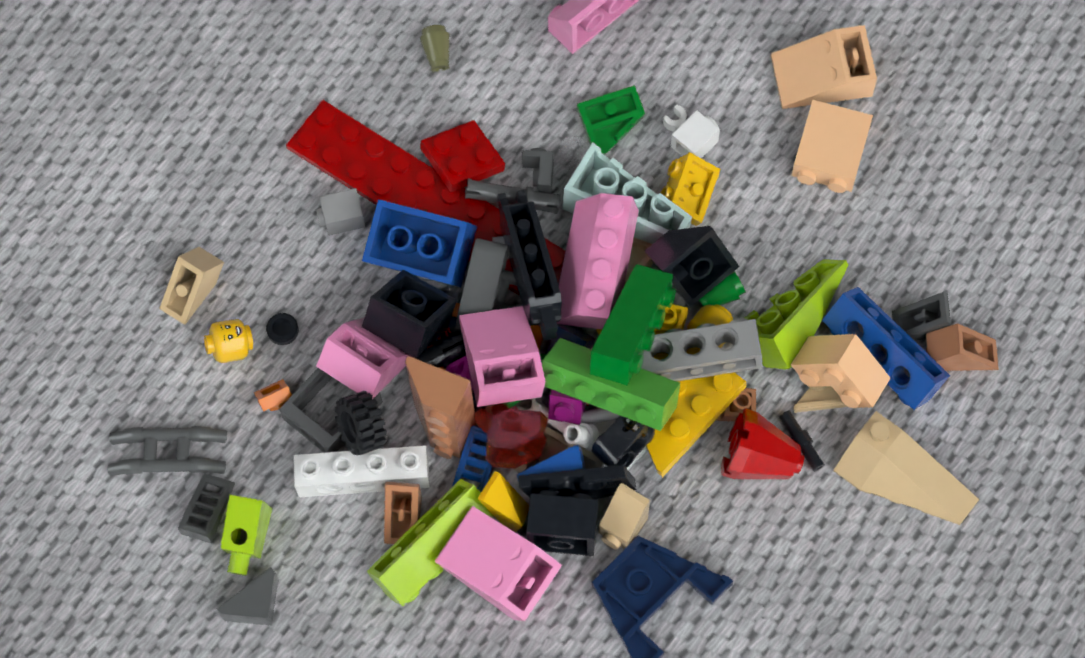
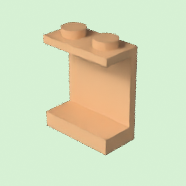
(831, 146)

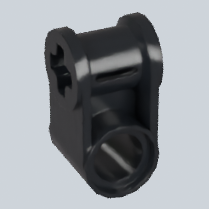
(621, 442)

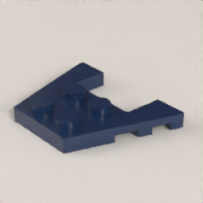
(642, 582)

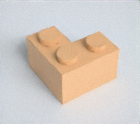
(844, 365)

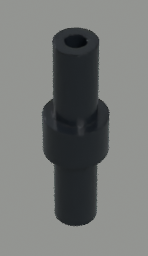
(803, 439)

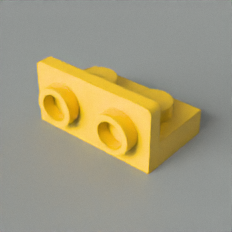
(691, 185)

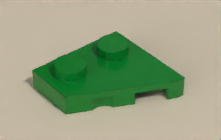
(610, 117)

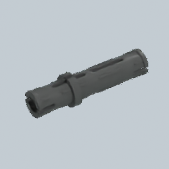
(489, 191)

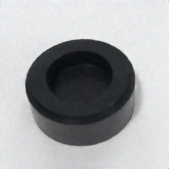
(282, 329)

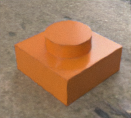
(273, 396)

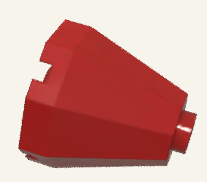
(760, 450)

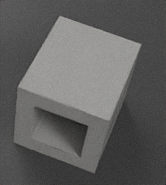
(340, 212)

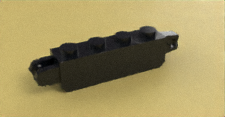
(531, 263)

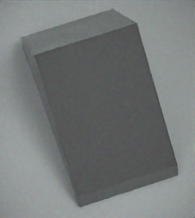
(924, 316)
(254, 602)

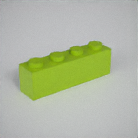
(411, 559)

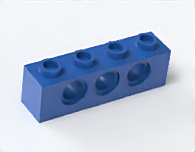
(902, 351)

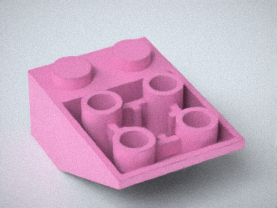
(502, 356)
(361, 358)
(498, 564)

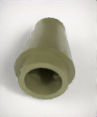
(436, 46)

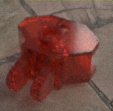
(512, 432)

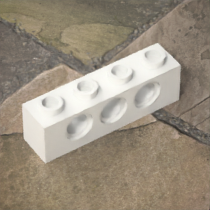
(349, 474)

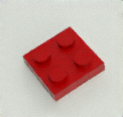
(461, 155)

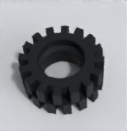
(360, 423)

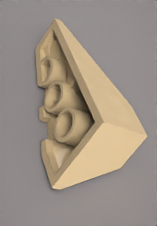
(895, 467)

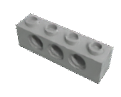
(711, 360)

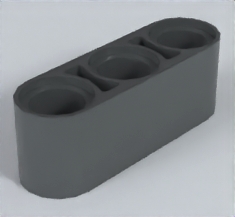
(483, 278)

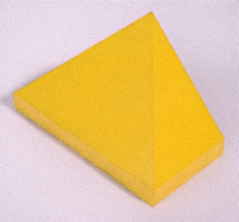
(504, 502)

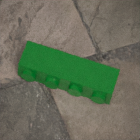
(632, 325)

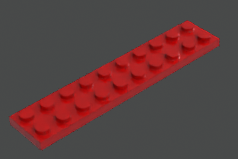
(389, 173)

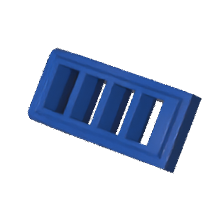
(470, 447)
(564, 461)

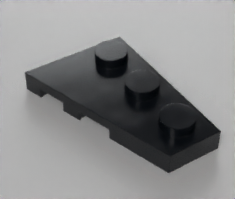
(593, 482)

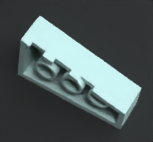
(601, 175)

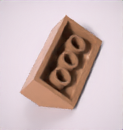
(442, 405)

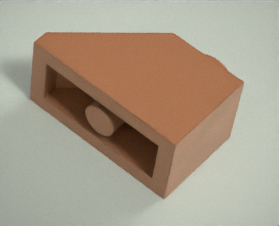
(962, 349)

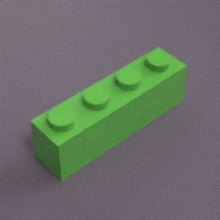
(646, 399)

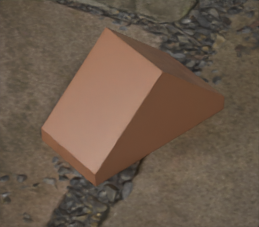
(401, 509)

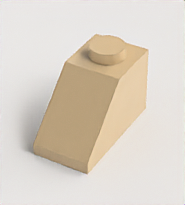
(190, 283)
(624, 517)

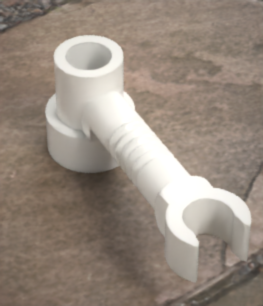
(581, 434)

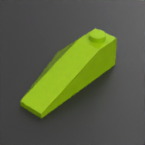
(797, 313)

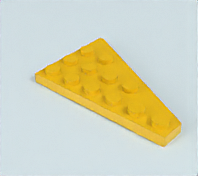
(697, 408)

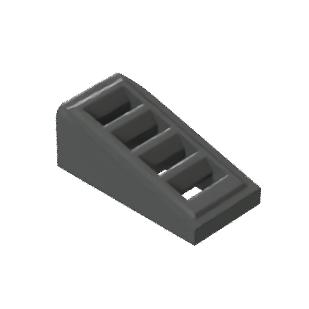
(199, 532)

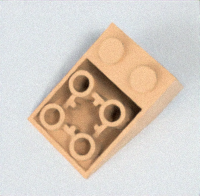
(825, 68)

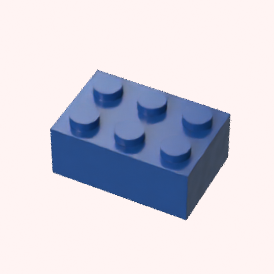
(419, 243)

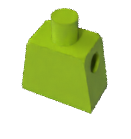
(254, 518)

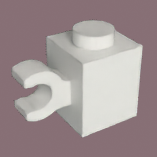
(692, 135)

